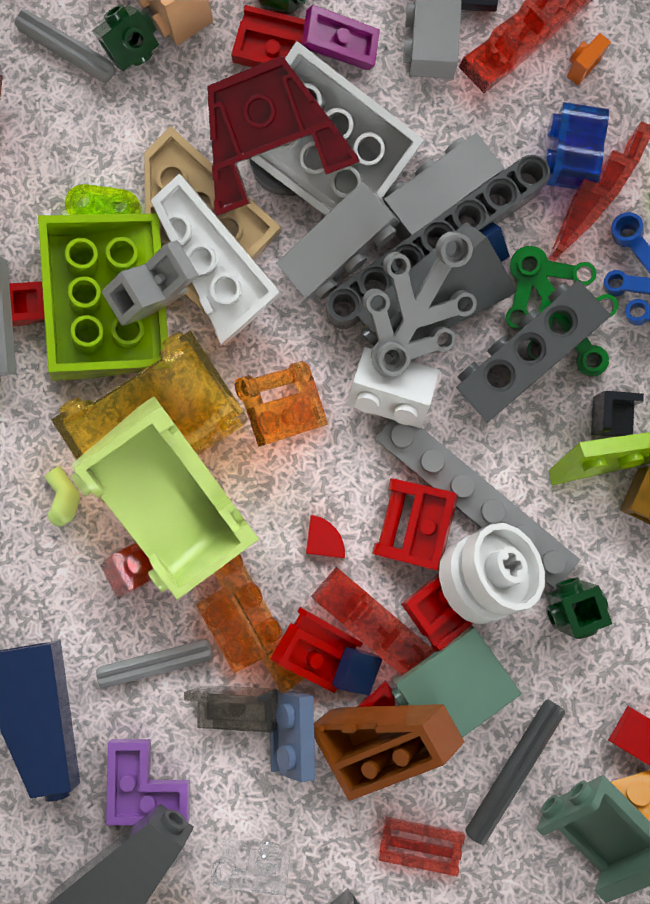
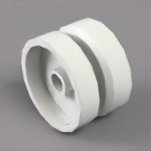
(492, 574)

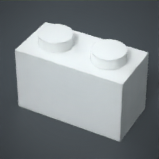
(399, 398)

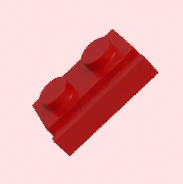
(265, 36)
(434, 615)
(313, 649)

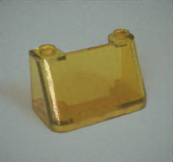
(182, 384)

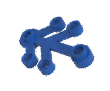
(631, 283)

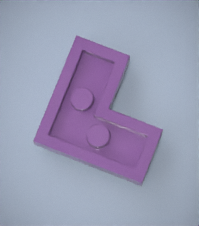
(129, 785)

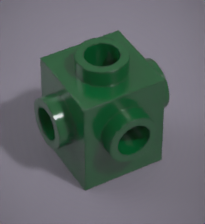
(127, 36)
(588, 614)

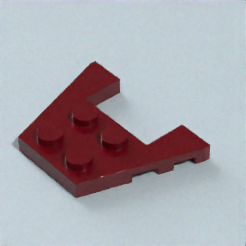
(260, 113)

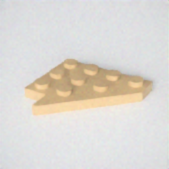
(175, 156)

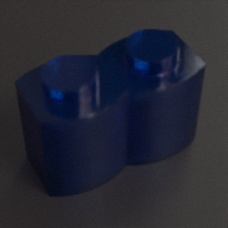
(577, 144)

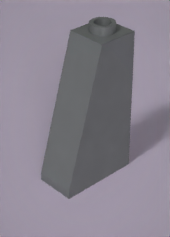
(480, 276)
(130, 865)

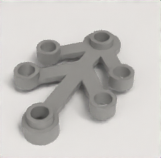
(417, 311)

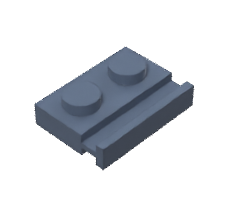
(293, 741)

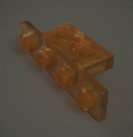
(244, 624)

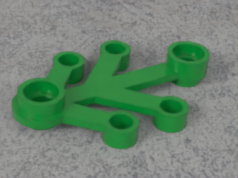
(539, 280)

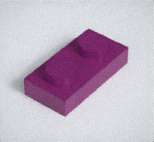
(340, 37)

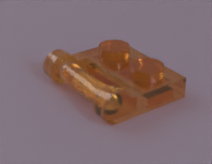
(285, 415)

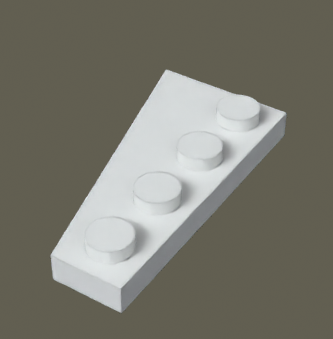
(229, 280)

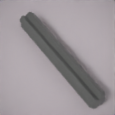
(514, 772)

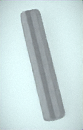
(64, 46)
(154, 663)

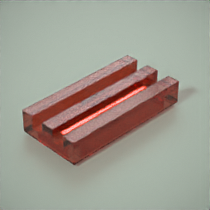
(420, 862)

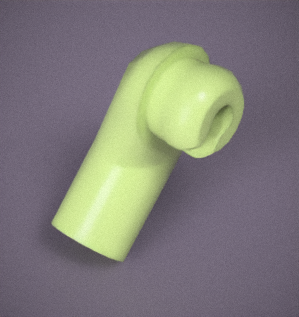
(66, 497)

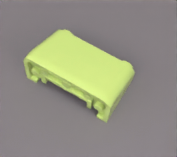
(164, 499)

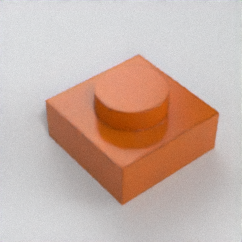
(587, 57)

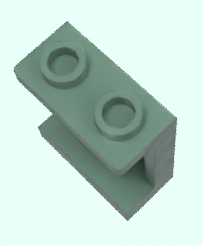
(462, 678)
(605, 832)

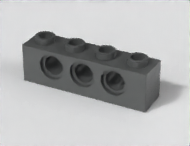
(584, 316)

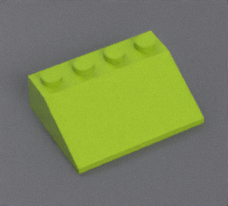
(76, 264)

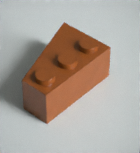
(385, 744)

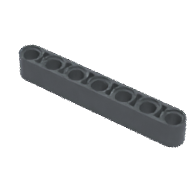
(476, 205)

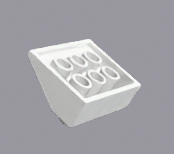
(371, 131)

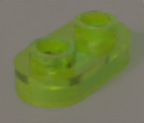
(101, 200)

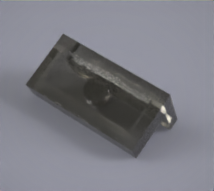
(235, 708)

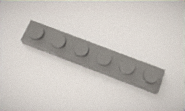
(476, 496)

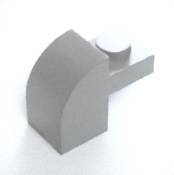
(151, 286)

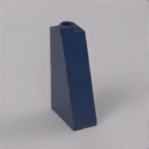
(38, 719)

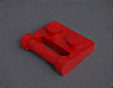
(427, 525)

